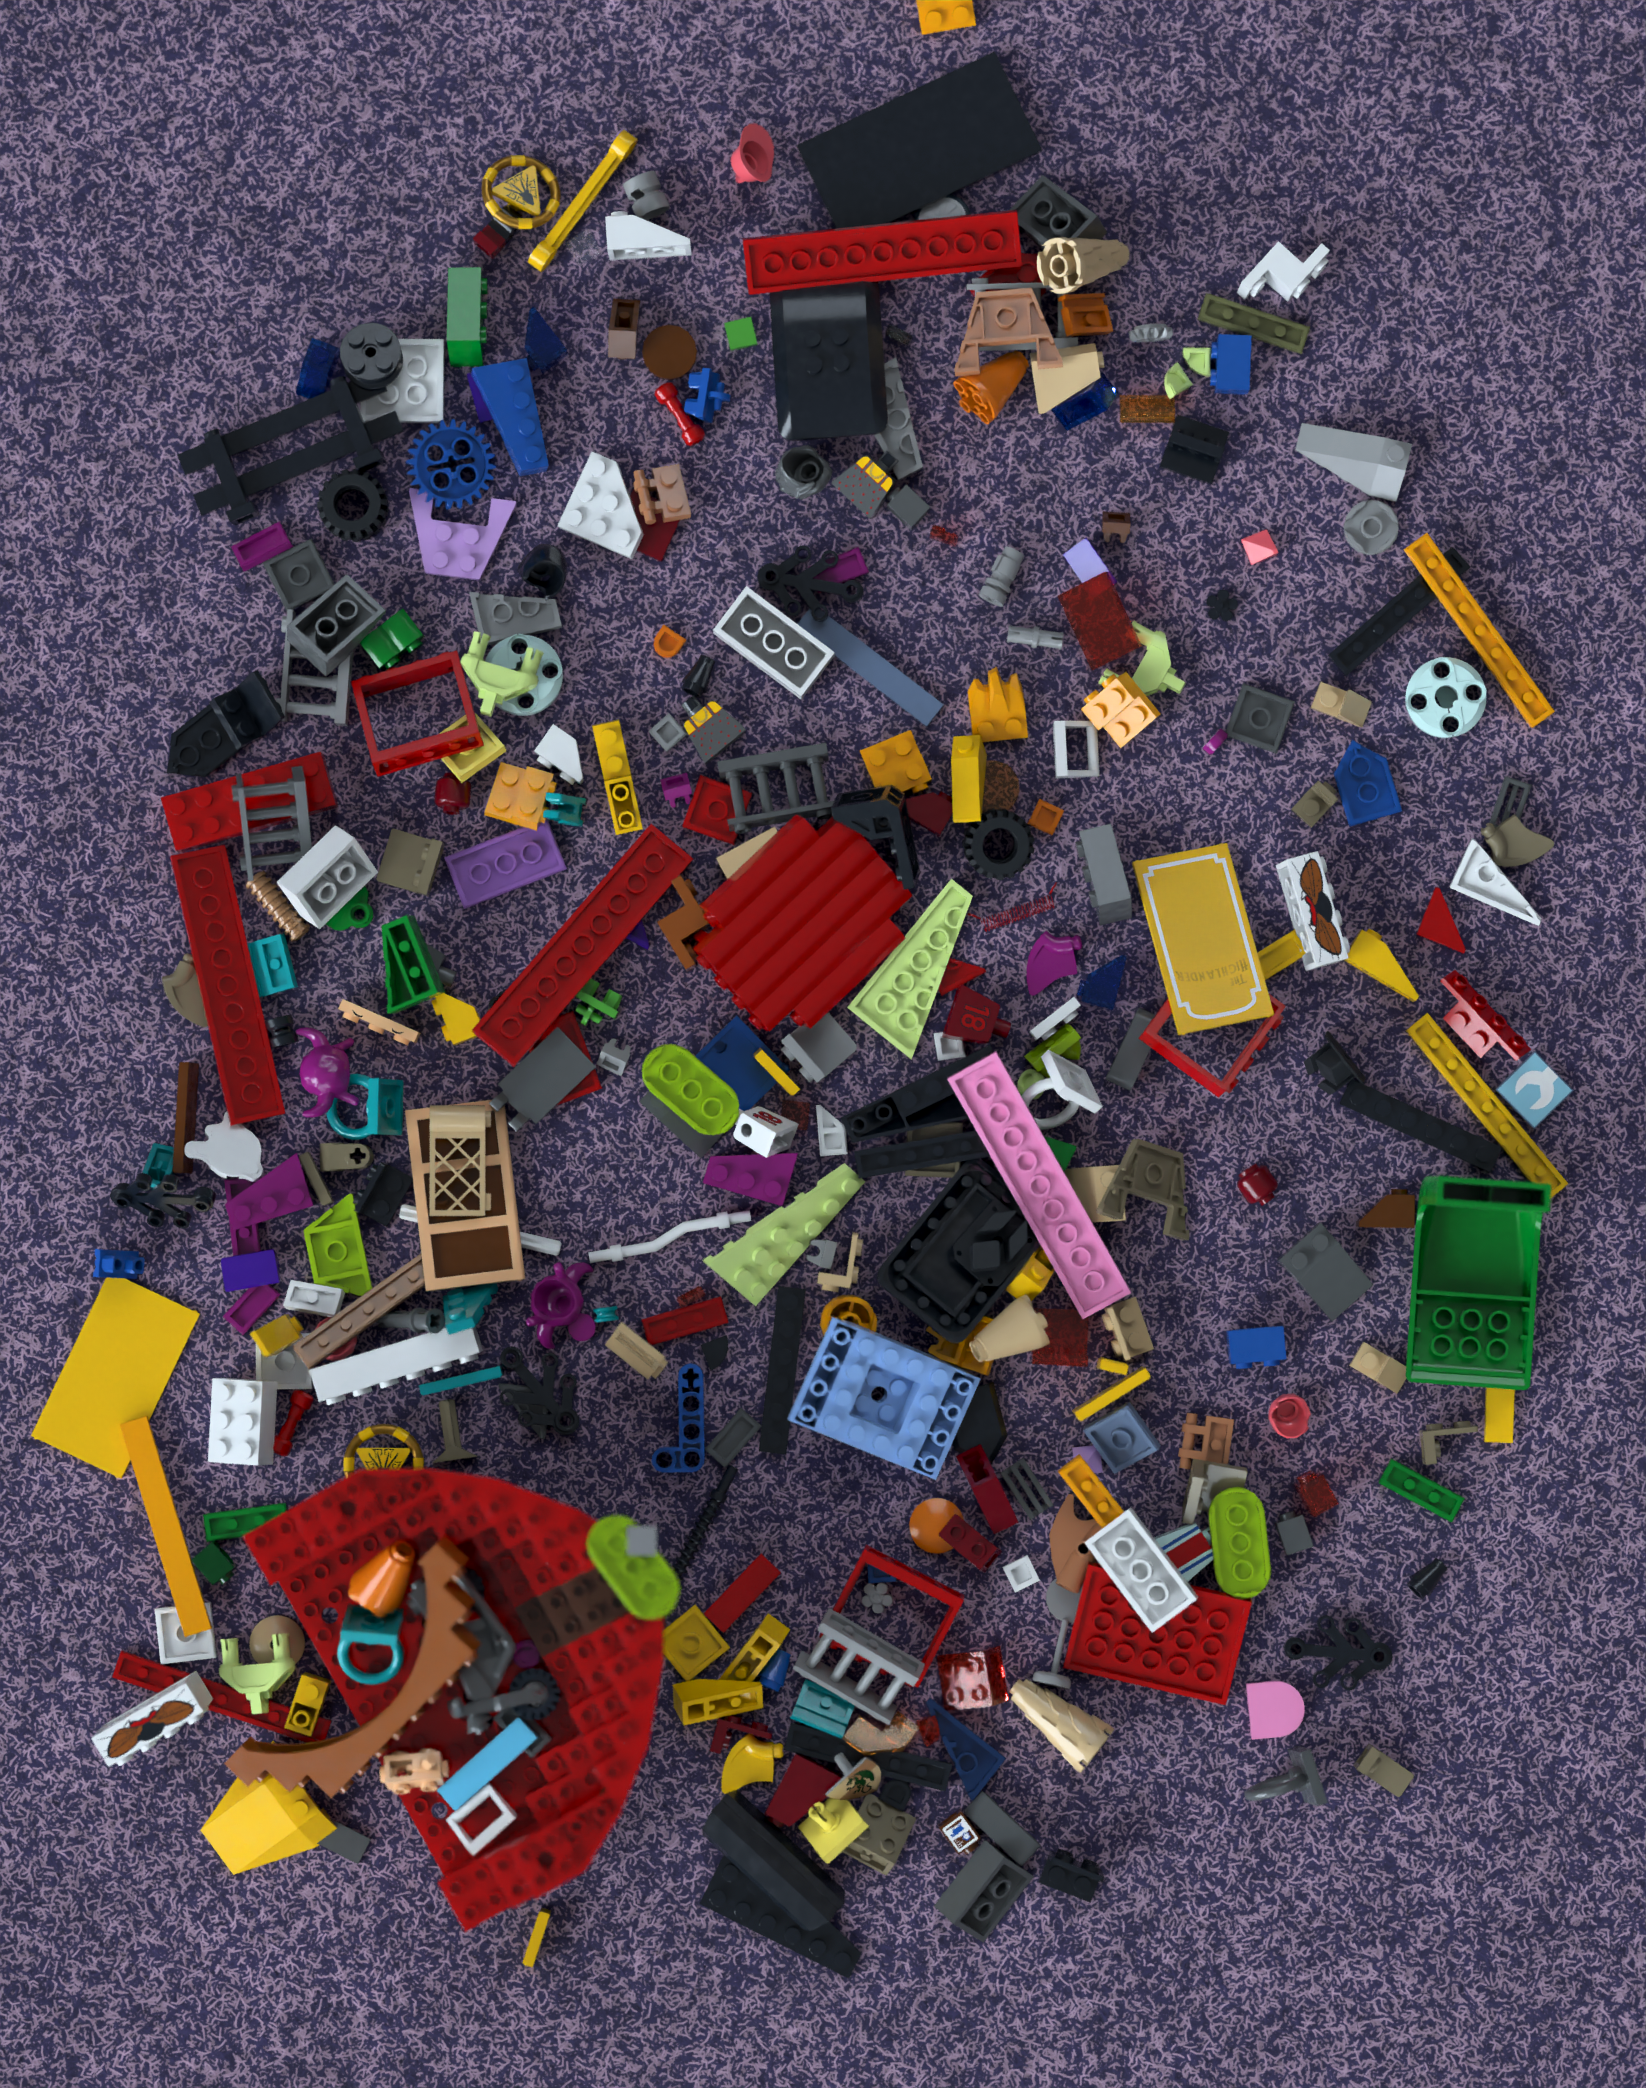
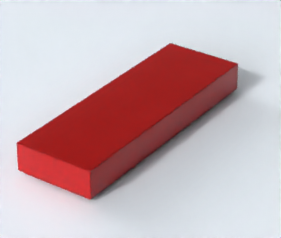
(685, 1321)
(742, 1593)

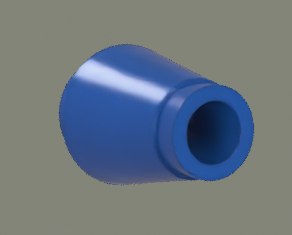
(775, 1671)

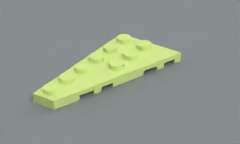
(906, 983)
(780, 1238)

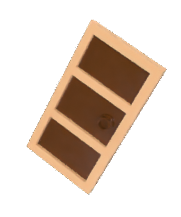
(466, 1248)

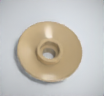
(262, 1637)

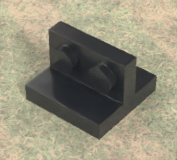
(1194, 449)

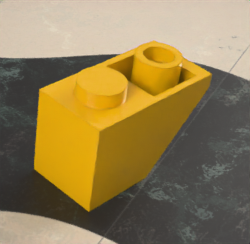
(458, 1018)
(1032, 1276)
(307, 1703)

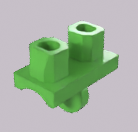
(607, 1006)

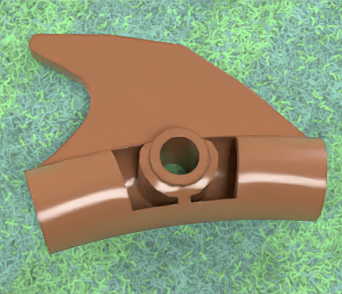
(1066, 1540)

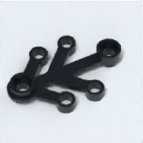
(805, 583)
(128, 1195)
(541, 1394)
(1343, 1653)

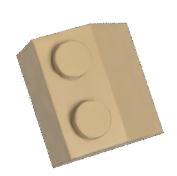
(1090, 1186)

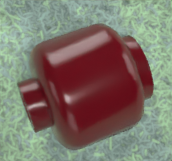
(452, 794)
(1257, 1184)

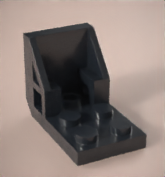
(878, 815)

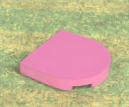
(1273, 1709)

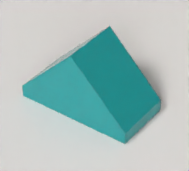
(159, 1163)

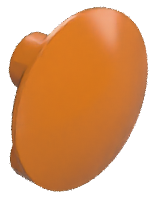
(929, 1520)

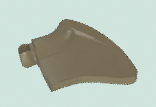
(1514, 843)
(184, 991)

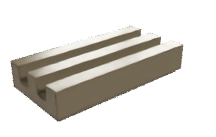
(316, 1179)

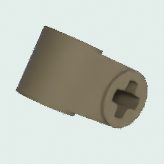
(340, 1156)

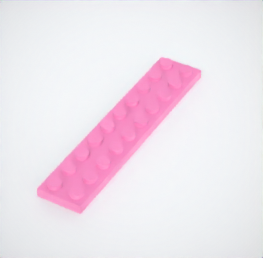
(1039, 1185)

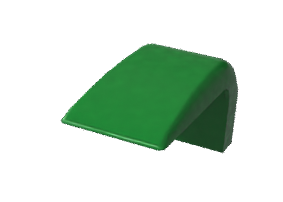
(1475, 1282)

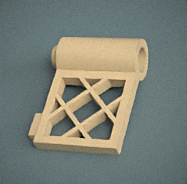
(636, 1352)

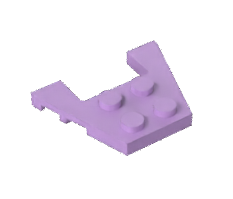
(455, 547)

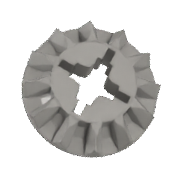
(1150, 333)

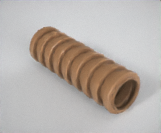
(278, 906)

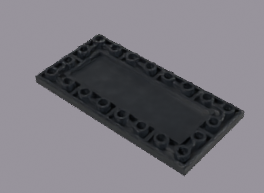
(920, 146)

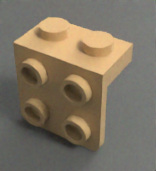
(831, 1281)

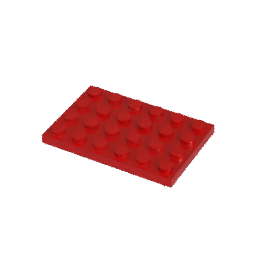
(1185, 1656)

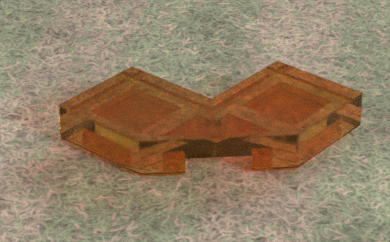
(871, 1740)

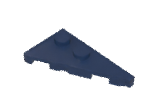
(971, 1755)

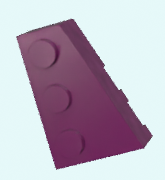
(753, 1175)
(271, 1196)

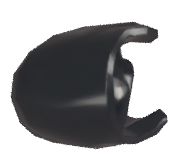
(544, 561)

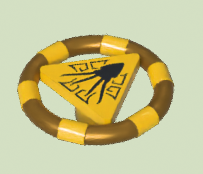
(520, 192)
(382, 1457)

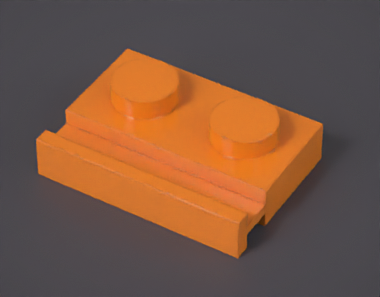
(1085, 314)

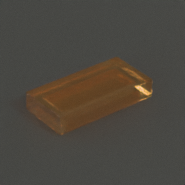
(1146, 409)

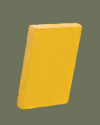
(1111, 1393)

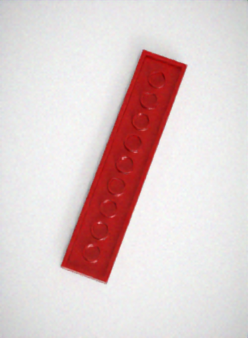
(883, 252)
(582, 945)
(227, 985)

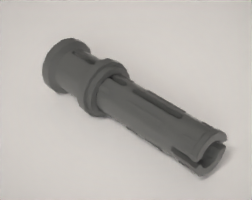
(417, 1320)

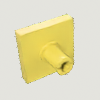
(471, 761)
(832, 1827)

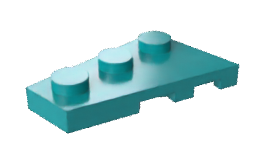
(465, 1307)

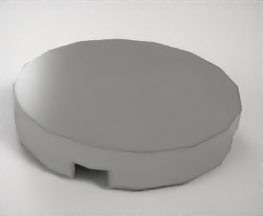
(1368, 535)

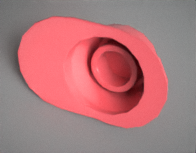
(754, 155)

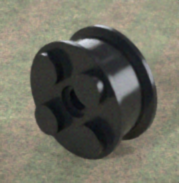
(371, 356)

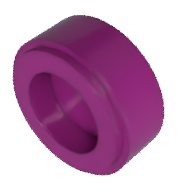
(1215, 741)
(582, 1328)
(526, 1654)

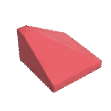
(1259, 547)

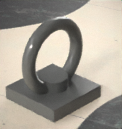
(1301, 1777)

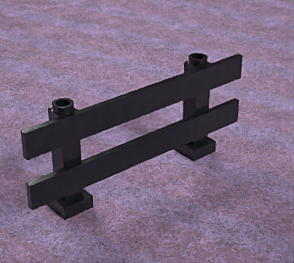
(236, 488)

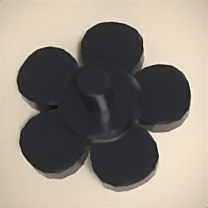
(1221, 606)

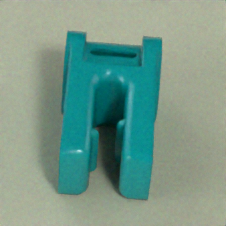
(568, 810)

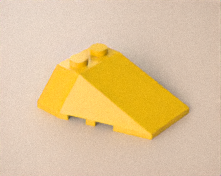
(264, 1824)

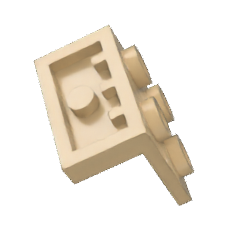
(1128, 1329)

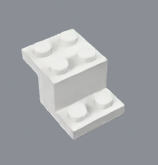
(1284, 272)

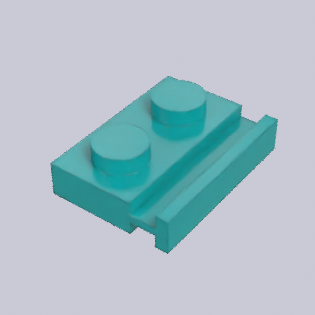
(272, 965)
(822, 1709)

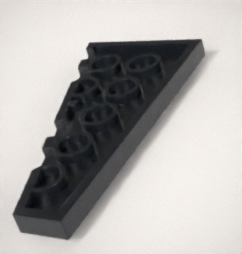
(744, 1902)

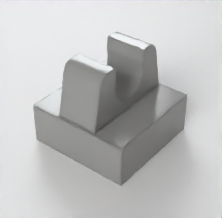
(614, 1058)
(825, 1255)

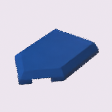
(1365, 785)

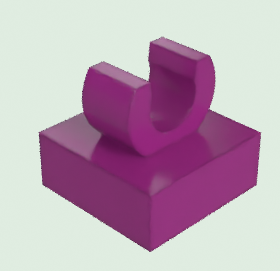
(676, 787)

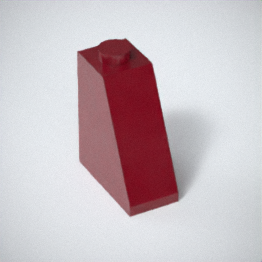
(987, 1489)
(799, 1790)

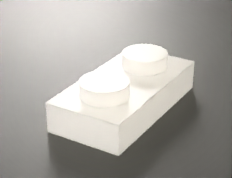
(1065, 1013)
(313, 1298)

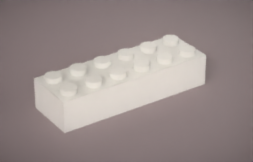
(393, 1361)

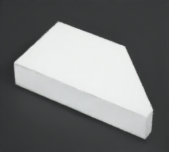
(831, 1134)

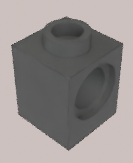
(907, 506)
(1293, 1532)

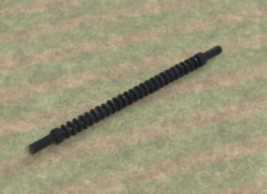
(717, 1497)

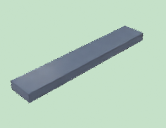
(873, 667)

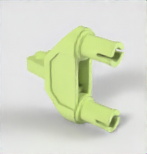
(1155, 668)
(497, 682)
(257, 1679)

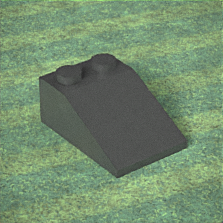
(1052, 213)
(334, 624)
(694, 1140)
(1325, 1271)

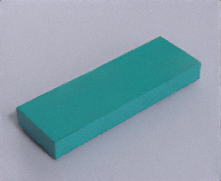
(461, 1380)

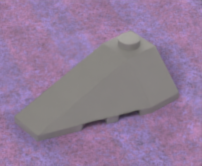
(1364, 460)

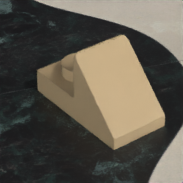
(1341, 704)
(1379, 1367)

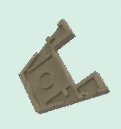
(1152, 1175)

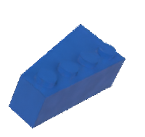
(512, 404)

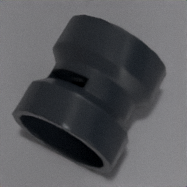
(283, 1037)

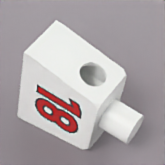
(764, 1131)

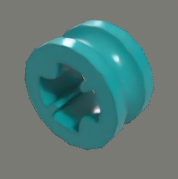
(605, 1314)

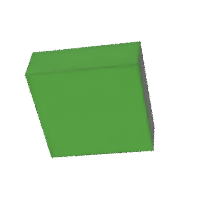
(740, 333)

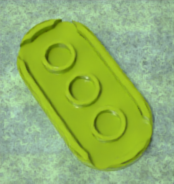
(690, 1089)
(1239, 1542)
(641, 1581)

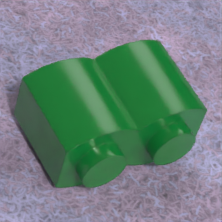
(392, 640)

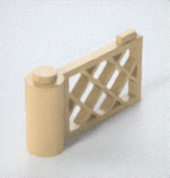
(458, 1123)

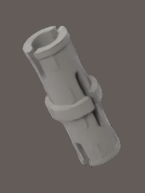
(1035, 637)

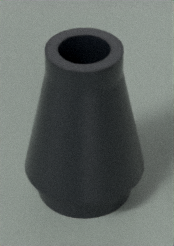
(698, 677)
(1425, 1580)

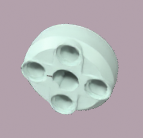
(546, 689)
(1450, 694)

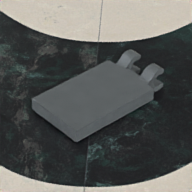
(543, 1079)

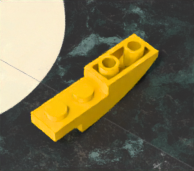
(617, 777)

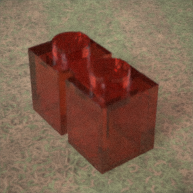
(1315, 1493)

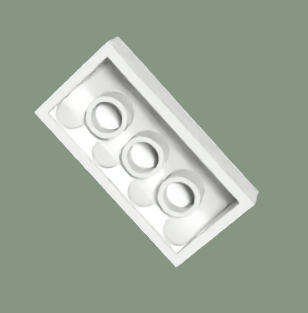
(1141, 1570)

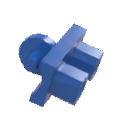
(710, 395)
(118, 1264)

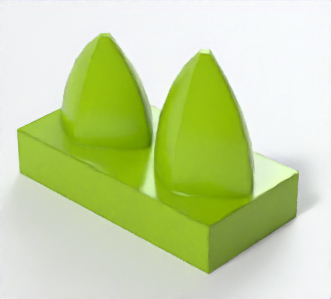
(1062, 1042)

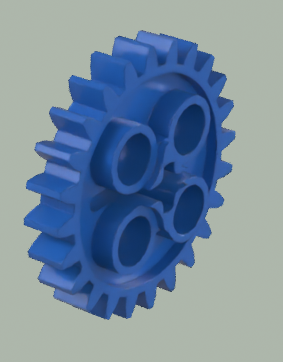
(455, 488)

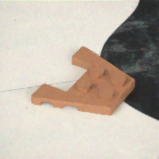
(1006, 319)

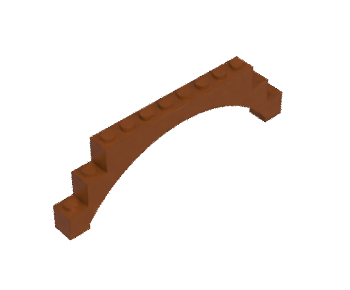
(443, 1650)

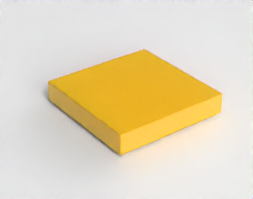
(692, 1643)

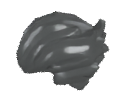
(802, 472)

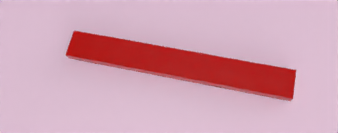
(225, 1700)

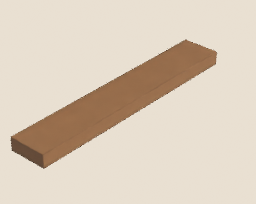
(361, 1313)

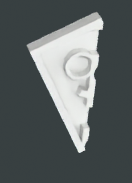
(1485, 881)

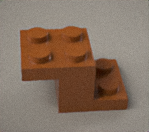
(684, 923)

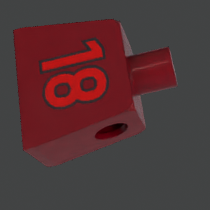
(974, 1018)

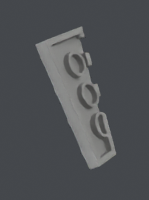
(899, 434)

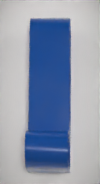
(686, 1417)

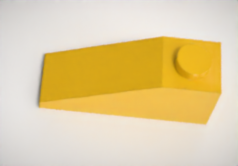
(968, 778)
(1377, 961)
(277, 1335)
(756, 1650)
(712, 1699)

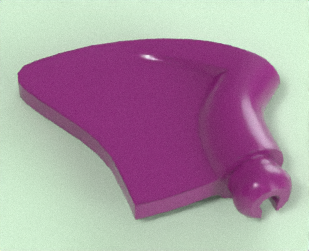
(1050, 960)

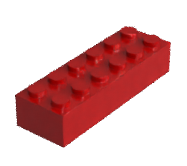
(210, 815)

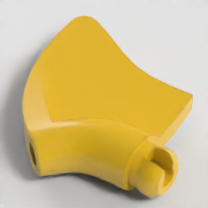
(750, 1762)

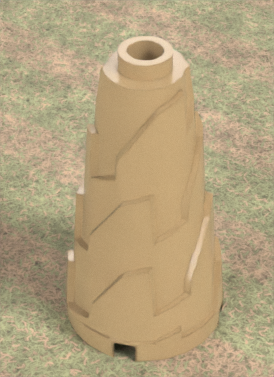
(1078, 261)
(1064, 1724)

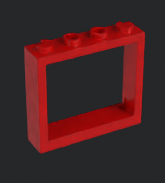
(424, 749)
(1194, 1070)
(914, 1578)

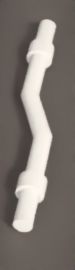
(722, 1220)

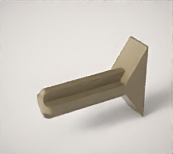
(451, 1433)

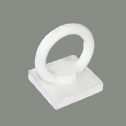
(1070, 1083)

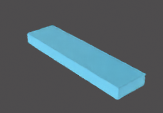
(487, 1763)

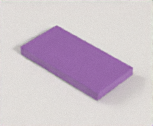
(505, 864)

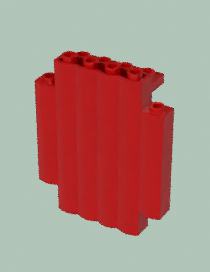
(801, 923)

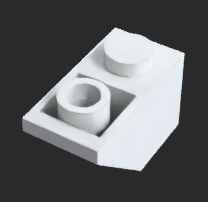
(562, 752)

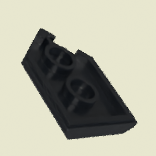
(200, 745)
(982, 1424)

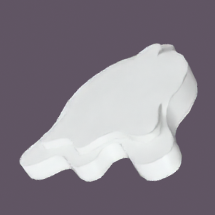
(229, 1151)

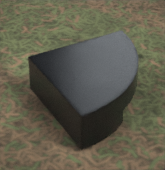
(715, 1351)

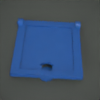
(737, 1065)

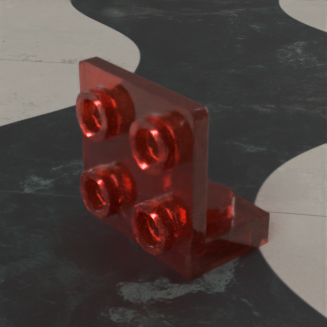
(1067, 1339)
(972, 1679)

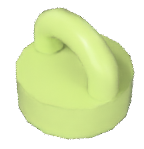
(1027, 1079)

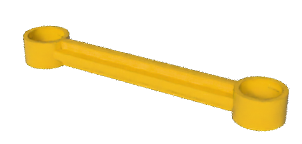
(617, 153)

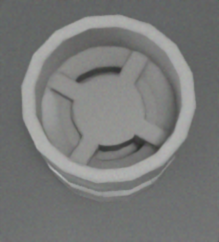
(646, 196)

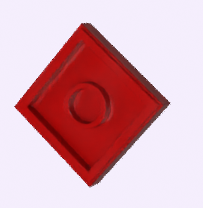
(711, 809)

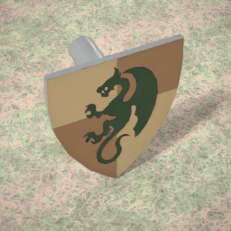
(857, 1781)

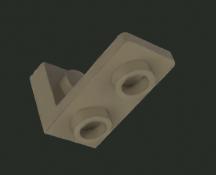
(1315, 803)
(1431, 1448)
(1383, 1770)

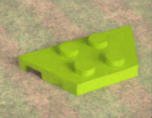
(338, 1249)

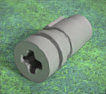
(1003, 574)

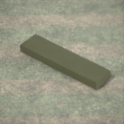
(1253, 322)

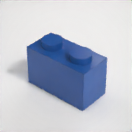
(1232, 364)
(1256, 1345)

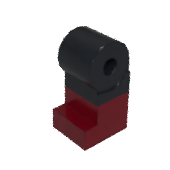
(496, 234)

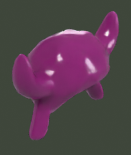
(325, 1072)
(557, 1300)

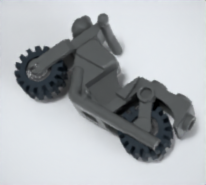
(531, 1693)

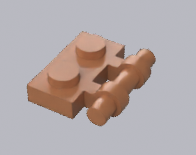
(670, 493)
(1215, 1441)

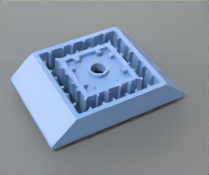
(912, 1419)

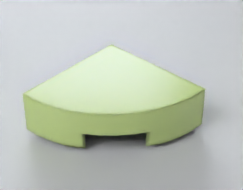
(1198, 359)
(1176, 381)

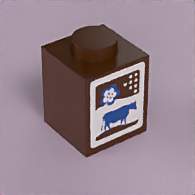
(960, 1832)

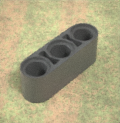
(1131, 1053)
(1002, 1828)

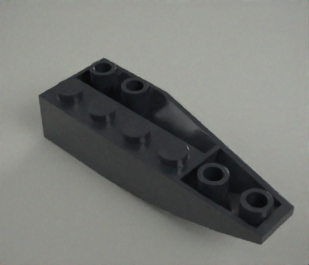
(913, 1106)

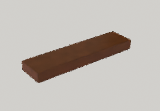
(185, 1115)

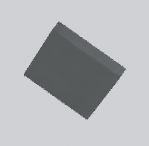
(299, 575)
(1259, 718)

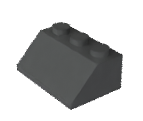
(983, 1891)

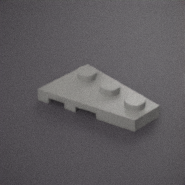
(506, 615)

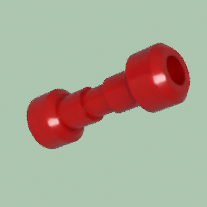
(667, 395)
(300, 1402)

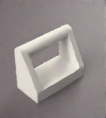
(1060, 751)
(490, 1832)

